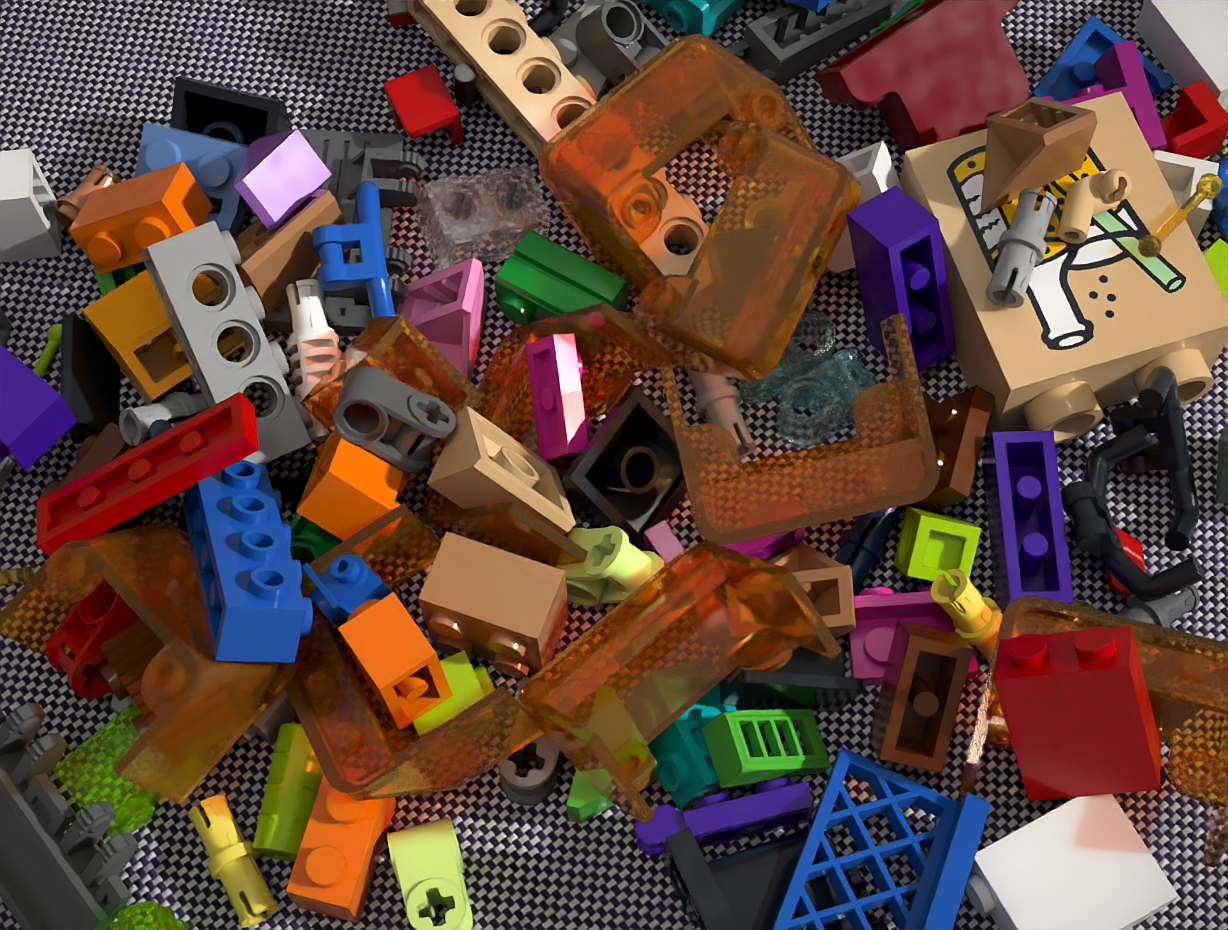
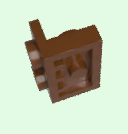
(958, 436)

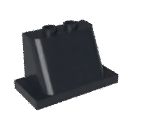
(748, 885)

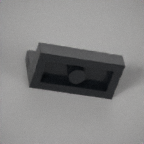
(802, 683)

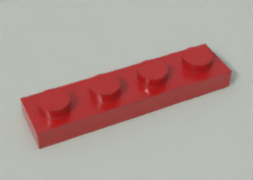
(148, 474)

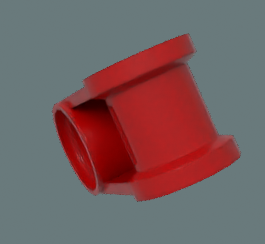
(83, 630)

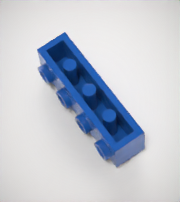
(246, 566)

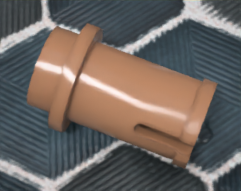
(71, 205)

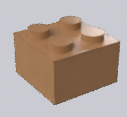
(494, 605)

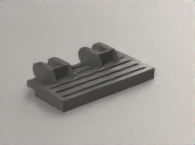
(352, 160)
(44, 874)

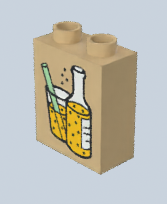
(1092, 309)

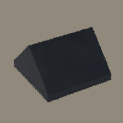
(226, 112)
(627, 470)

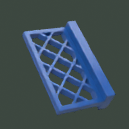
(940, 872)

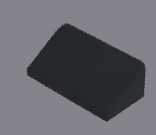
(88, 379)

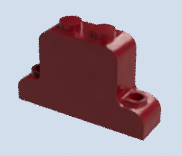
(932, 71)

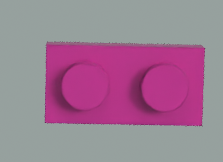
(557, 396)

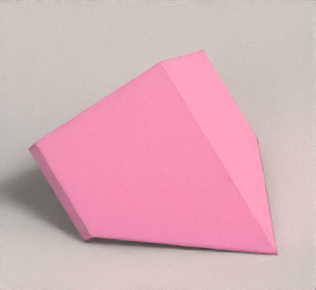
(450, 311)

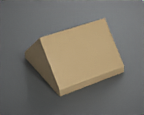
(490, 467)

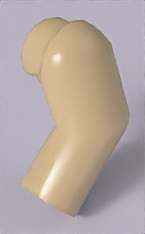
(1091, 197)

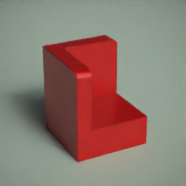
(423, 104)
(1196, 123)

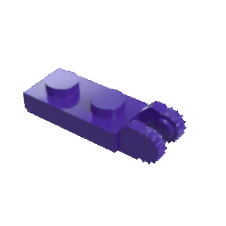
(721, 820)

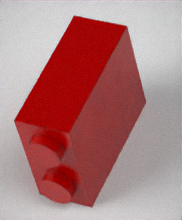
(1078, 713)

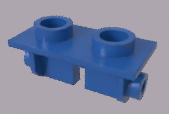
(346, 587)

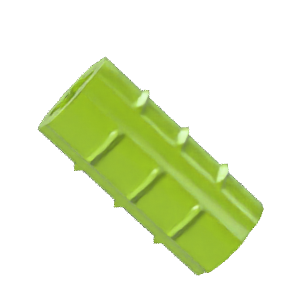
(288, 795)

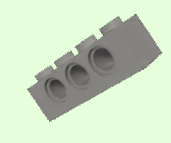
(172, 270)

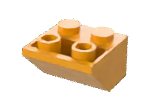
(142, 337)

